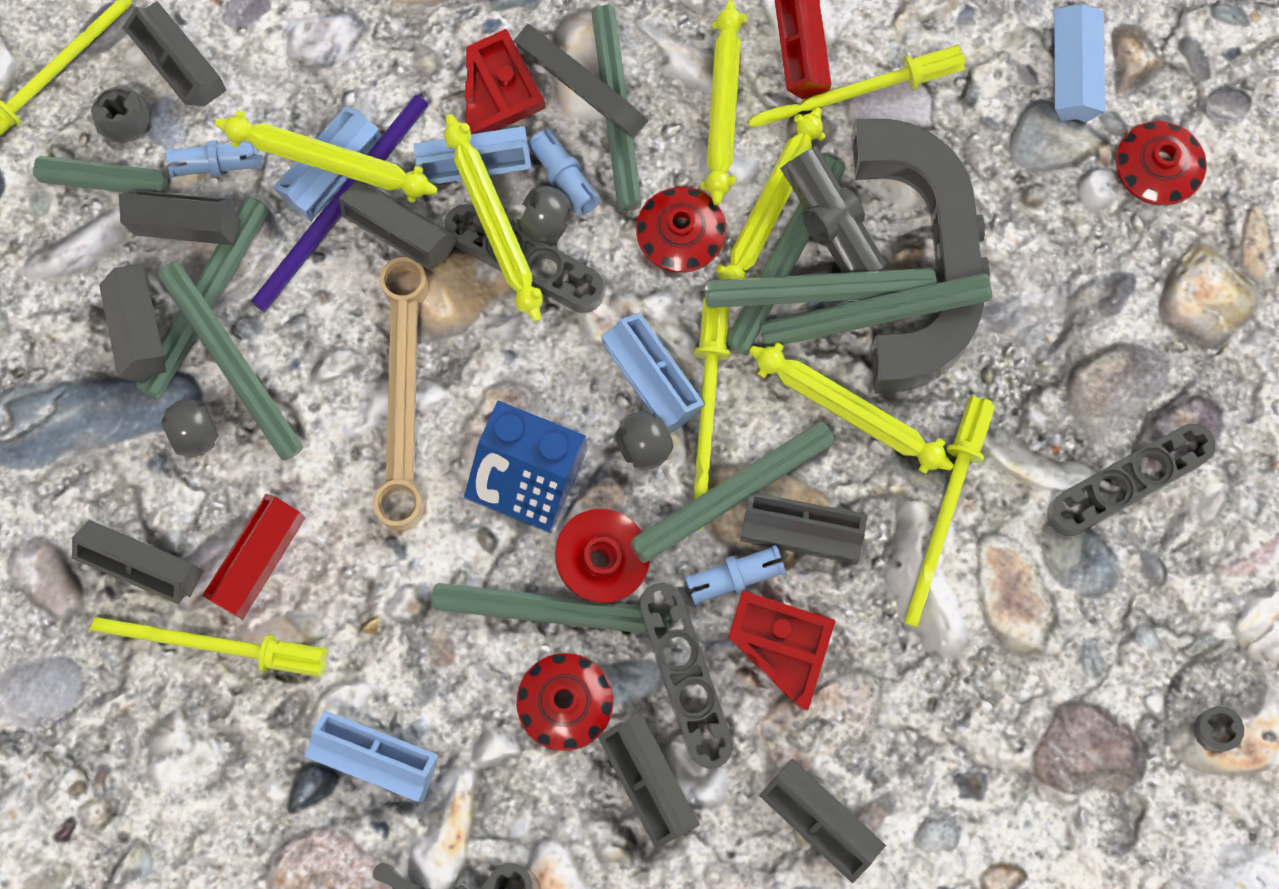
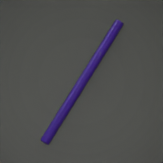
(332, 211)

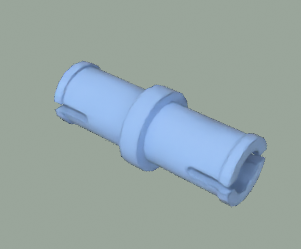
(213, 159)
(564, 172)
(735, 575)

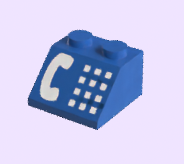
(525, 466)

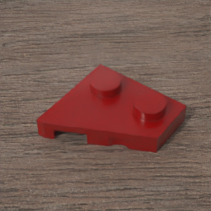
(498, 85)
(782, 644)

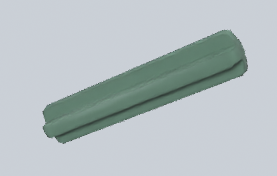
(98, 175)

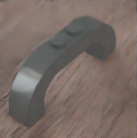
(930, 167)

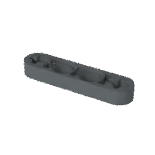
(581, 81)
(532, 251)
(1133, 483)
(691, 672)

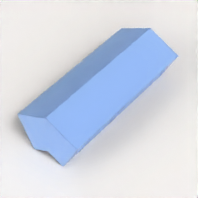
(1079, 62)
(500, 150)
(311, 188)
(652, 371)
(372, 756)

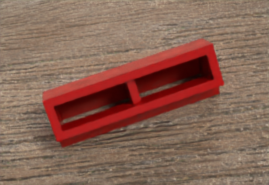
(803, 47)
(254, 556)

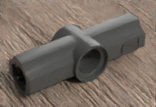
(832, 213)

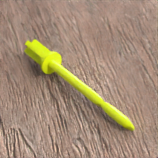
(914, 71)
(7, 110)
(711, 349)
(967, 449)
(270, 654)

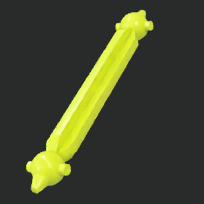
(723, 102)
(326, 156)
(771, 200)
(493, 218)
(851, 408)

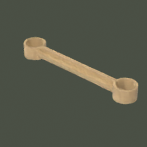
(401, 393)

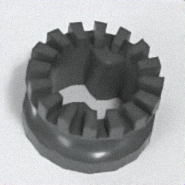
(1234, 729)

